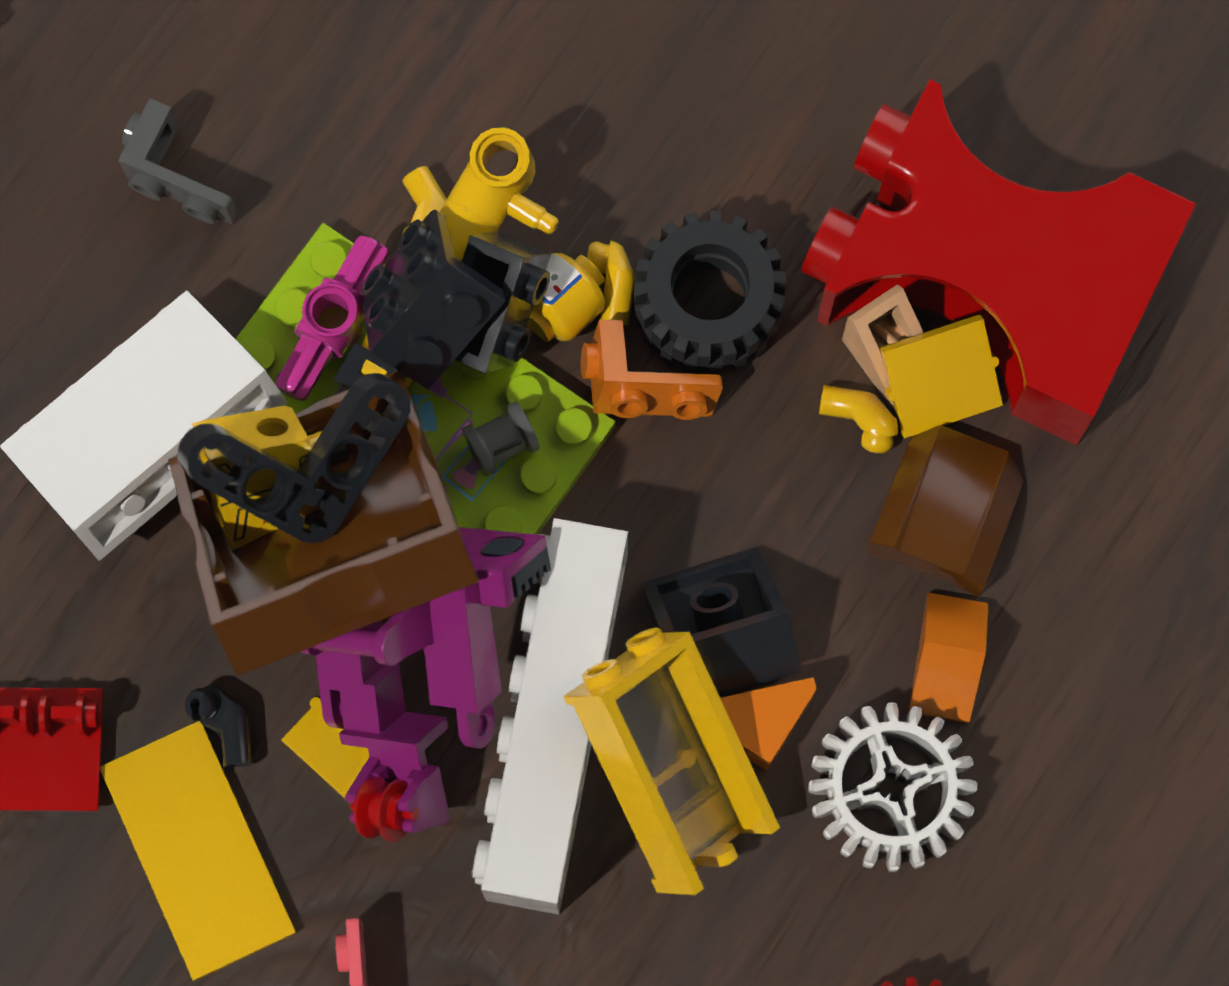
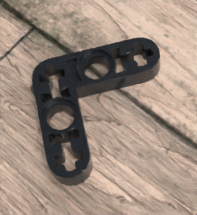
(299, 487)

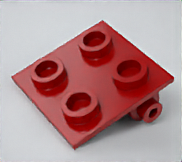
(50, 748)

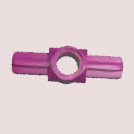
(319, 343)

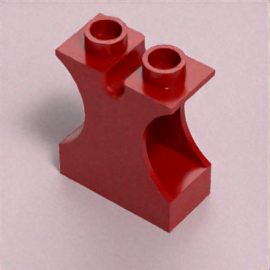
(1043, 268)

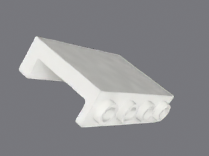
(109, 436)

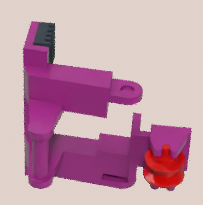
(365, 690)

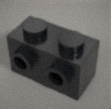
(524, 280)

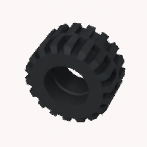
(717, 247)

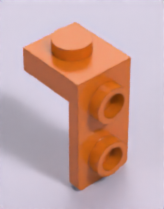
(641, 393)

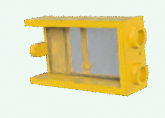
(671, 757)

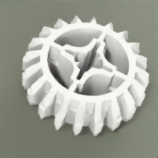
(902, 815)

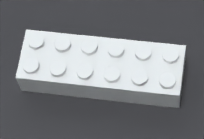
(545, 742)

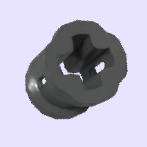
(500, 439)

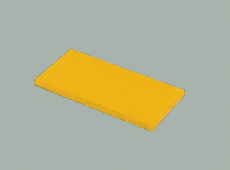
(197, 850)

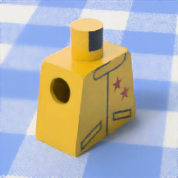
(282, 436)

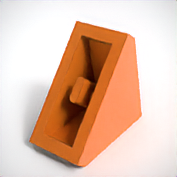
(949, 657)
(768, 717)

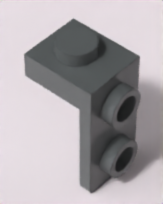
(146, 143)

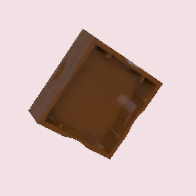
(384, 558)

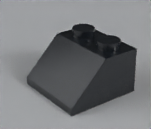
(731, 618)

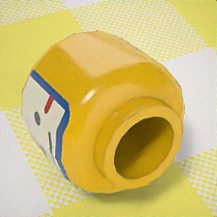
(570, 300)

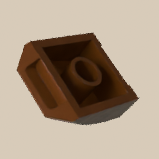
(948, 508)

